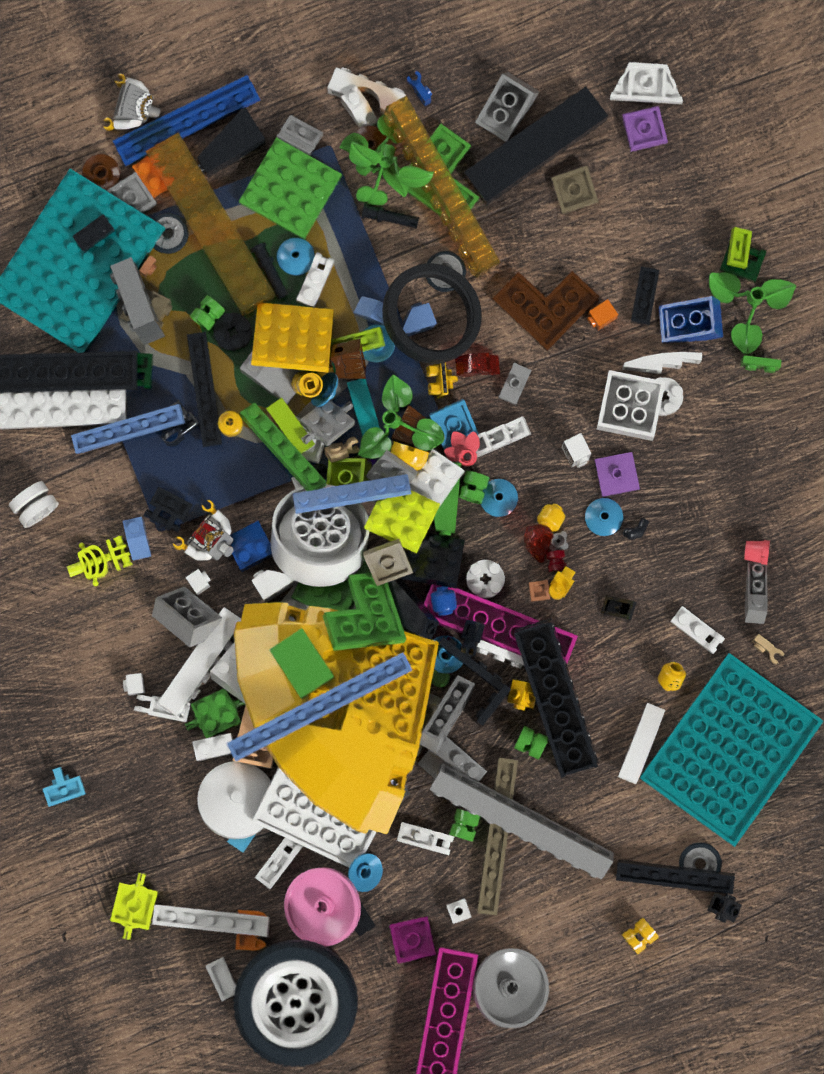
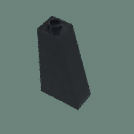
(231, 144)
(412, 611)

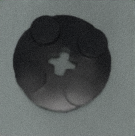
(237, 341)

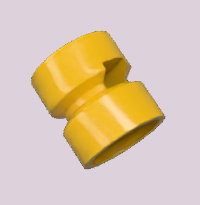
(307, 384)
(645, 931)

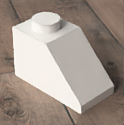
(358, 108)

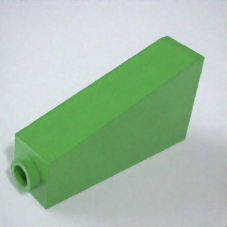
(446, 515)

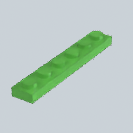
(282, 448)

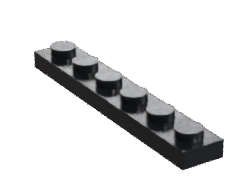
(204, 389)
(675, 876)

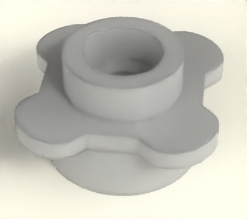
(562, 545)

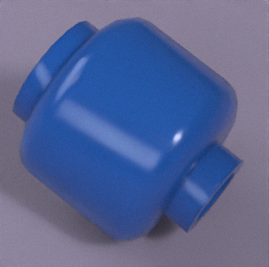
(443, 600)

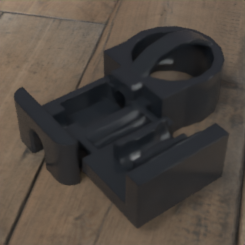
(182, 429)

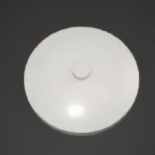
(230, 799)

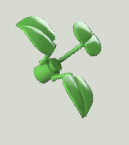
(365, 157)
(388, 173)
(777, 295)
(397, 395)

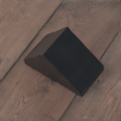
(618, 608)

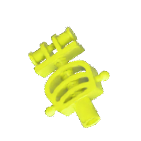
(80, 567)

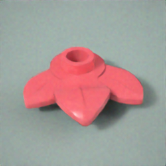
(461, 446)

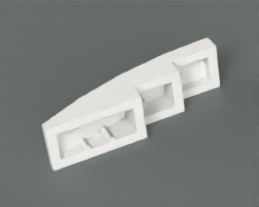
(654, 363)
(501, 436)
(641, 743)

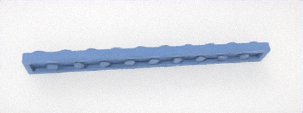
(319, 706)

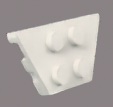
(647, 84)

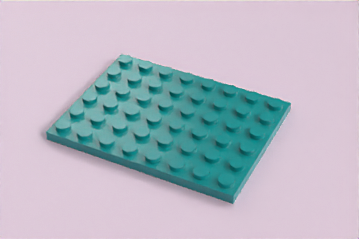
(60, 284)
(731, 749)

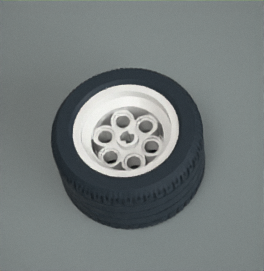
(266, 1029)

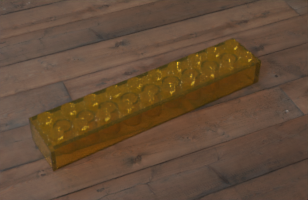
(442, 188)
(210, 224)

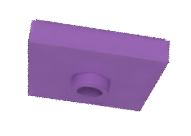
(644, 128)
(617, 474)

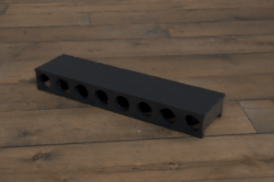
(536, 145)
(556, 697)

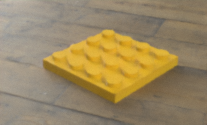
(292, 337)

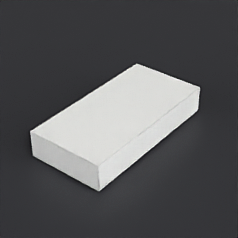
(222, 978)

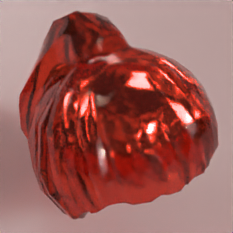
(537, 540)

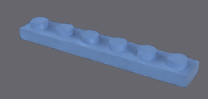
(128, 429)
(351, 493)

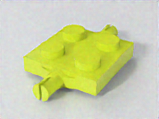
(134, 906)

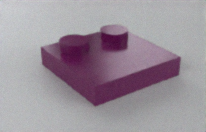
(412, 940)

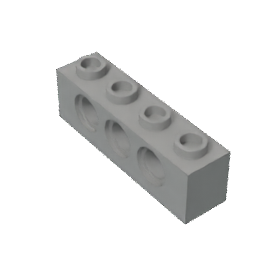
(446, 714)

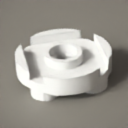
(675, 396)
(478, 587)

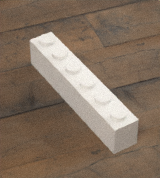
(199, 665)

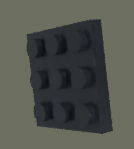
(436, 561)

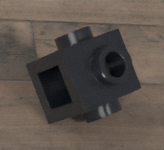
(724, 907)

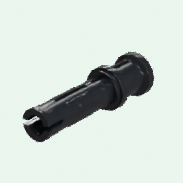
(380, 215)
(266, 264)

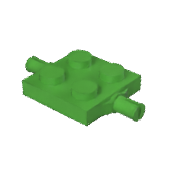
(215, 713)

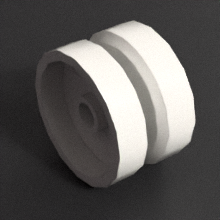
(33, 504)

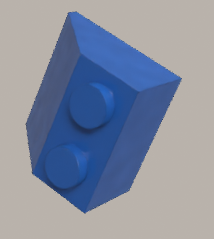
(250, 546)

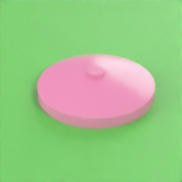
(322, 906)

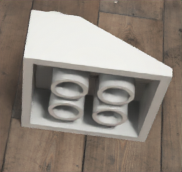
(631, 405)

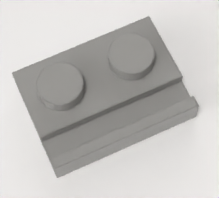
(300, 135)

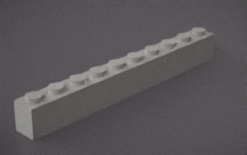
(521, 821)

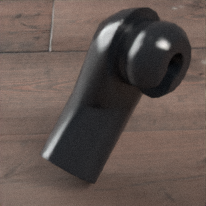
(636, 532)

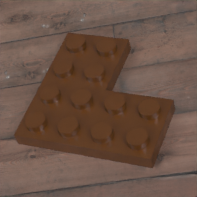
(541, 316)

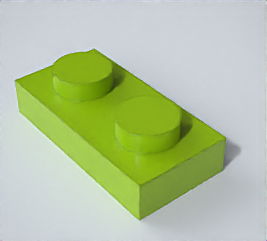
(739, 247)

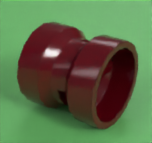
(556, 560)

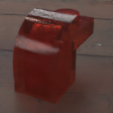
(477, 364)

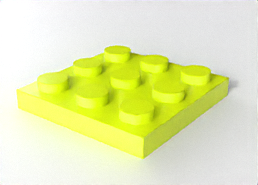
(403, 519)

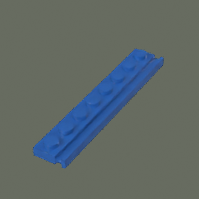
(187, 119)

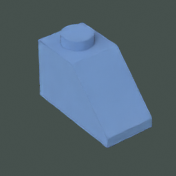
(370, 310)
(418, 319)
(137, 538)

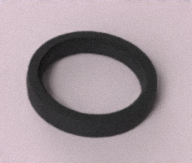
(460, 285)

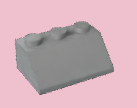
(186, 616)
(453, 757)

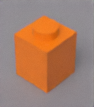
(602, 315)

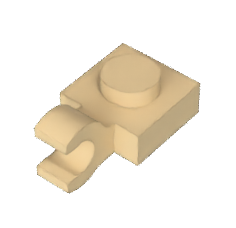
(338, 451)
(762, 645)

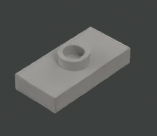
(514, 384)

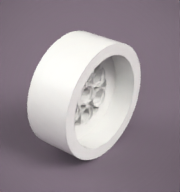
(329, 561)

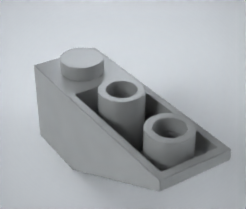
(756, 593)

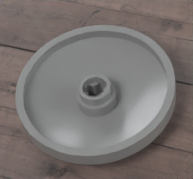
(510, 988)

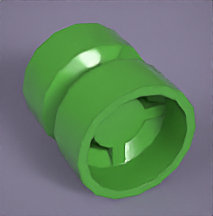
(207, 313)
(477, 481)
(531, 742)
(464, 825)

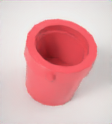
(757, 551)

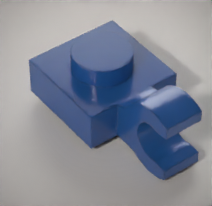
(421, 91)

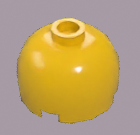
(410, 455)

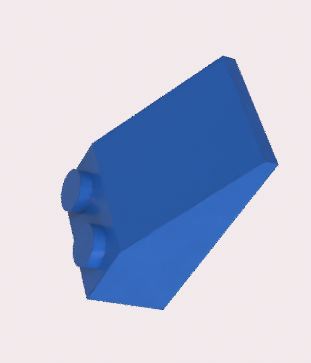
(691, 320)

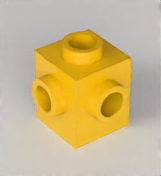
(521, 695)

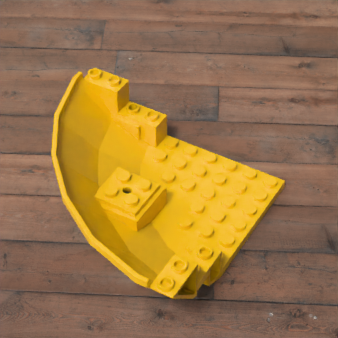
(355, 751)

